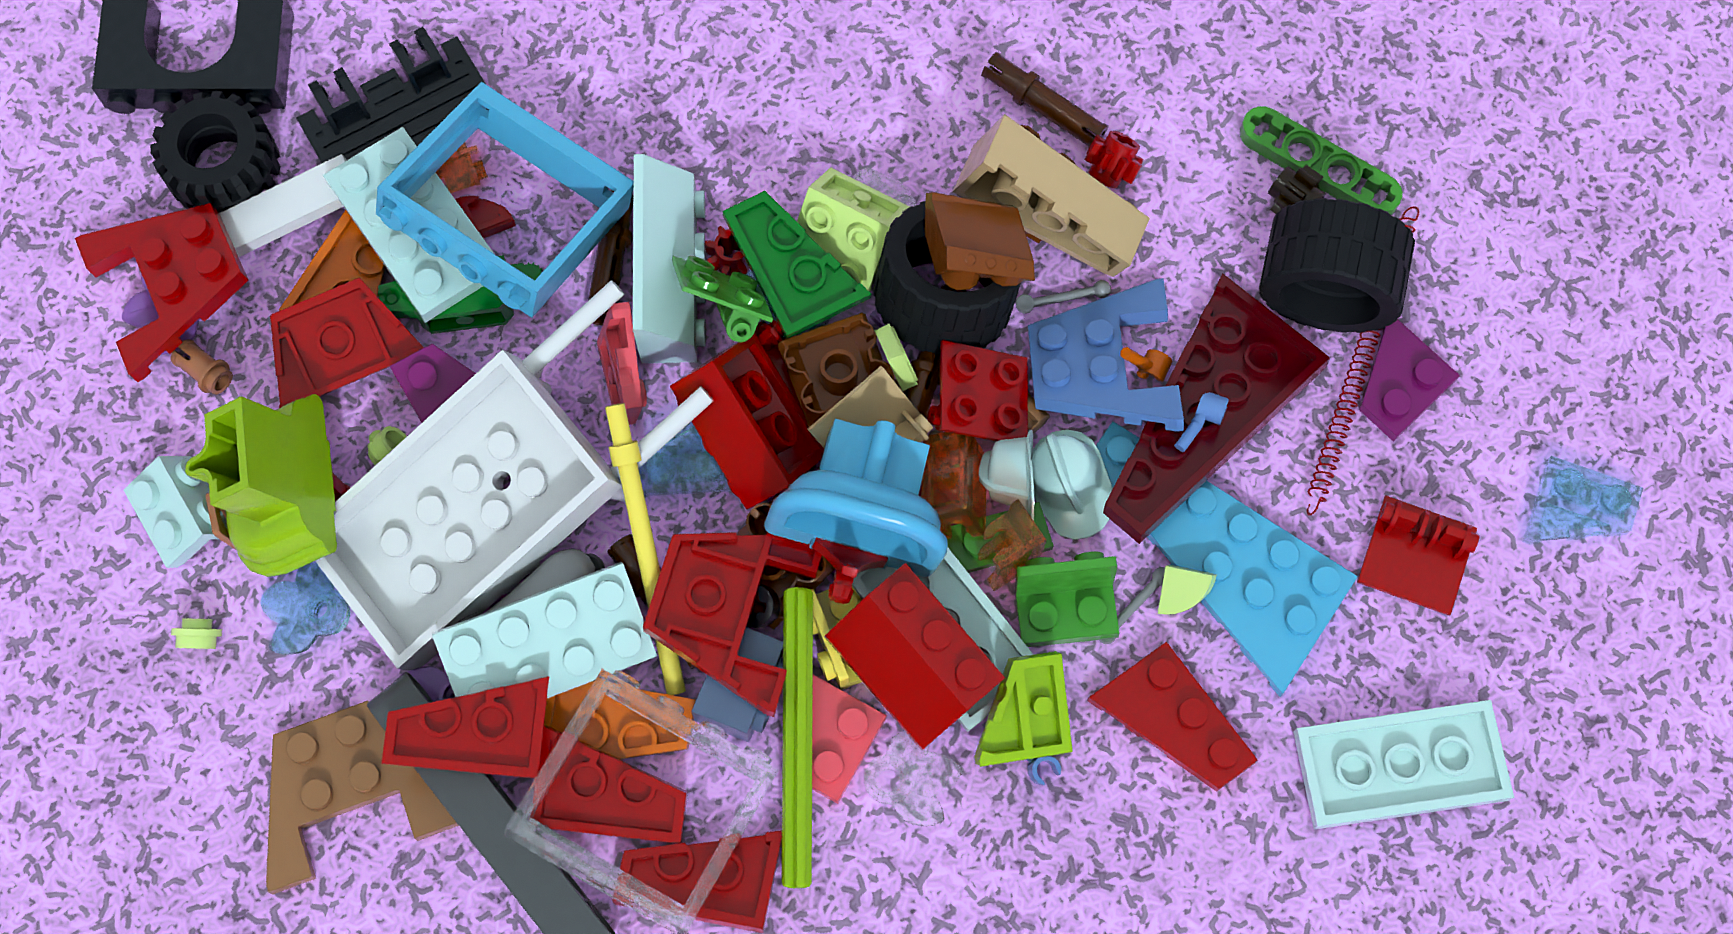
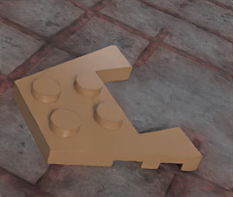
(331, 770)

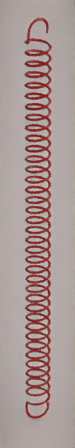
(1358, 397)

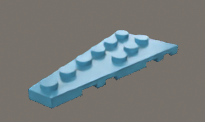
(1268, 584)

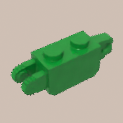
(475, 311)

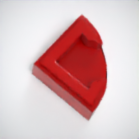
(486, 215)

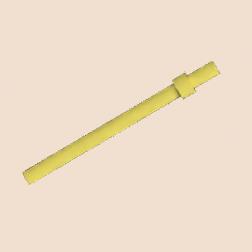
(625, 455)

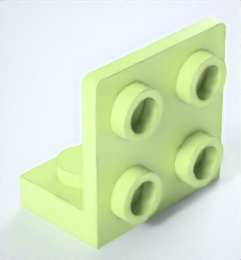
(849, 222)

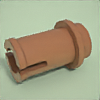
(210, 374)

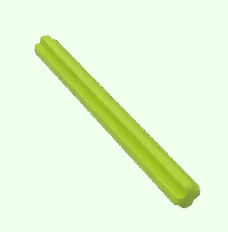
(797, 738)

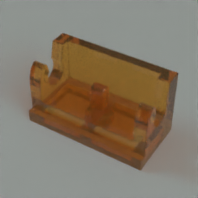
(953, 482)
(1016, 543)

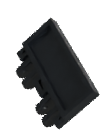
(416, 105)

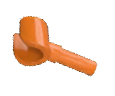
(1153, 363)

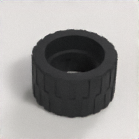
(1337, 265)
(927, 313)

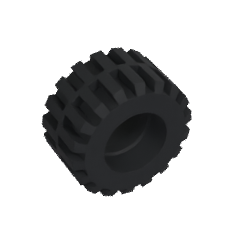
(203, 124)

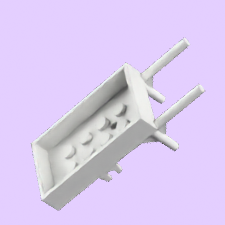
(436, 529)

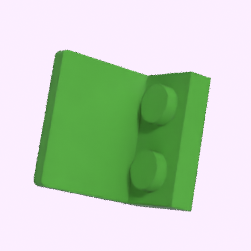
(1066, 599)

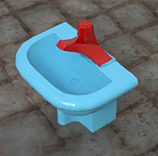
(863, 506)

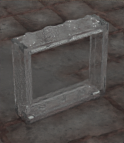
(597, 871)

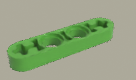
(1324, 155)

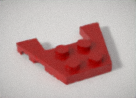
(185, 266)
(335, 341)
(707, 603)

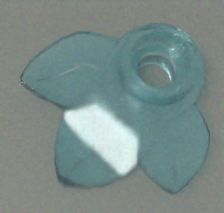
(298, 607)

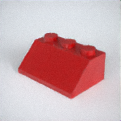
(752, 423)
(913, 656)

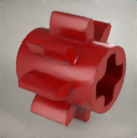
(1114, 159)
(723, 247)

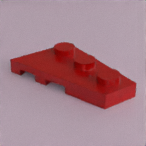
(1177, 716)
(609, 797)

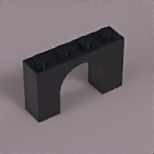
(252, 68)

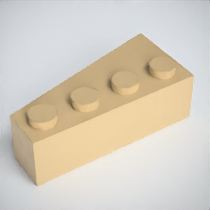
(1052, 197)

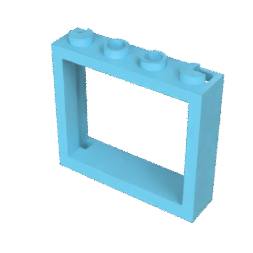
(533, 142)

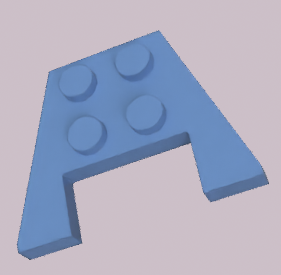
(1081, 366)

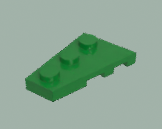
(790, 267)

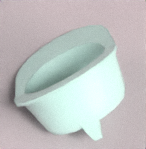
(1009, 472)
(1071, 483)

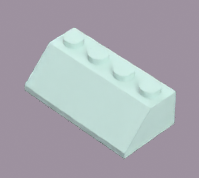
(665, 226)

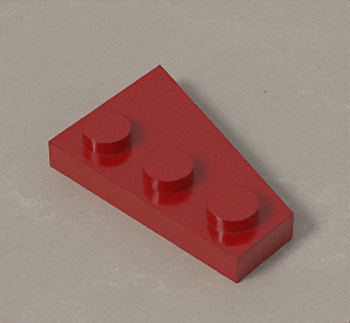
(472, 733)
(740, 892)

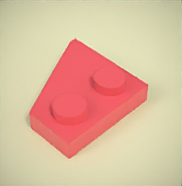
(619, 361)
(840, 737)

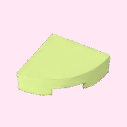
(896, 357)
(1183, 589)

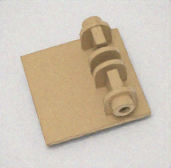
(873, 401)

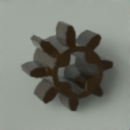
(1295, 186)

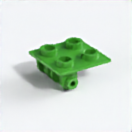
(736, 296)

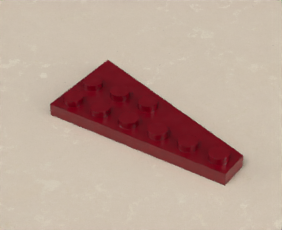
(1234, 353)

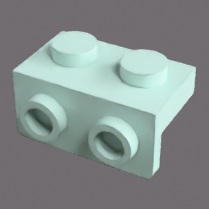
(172, 509)

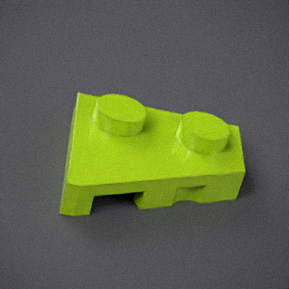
(1027, 712)

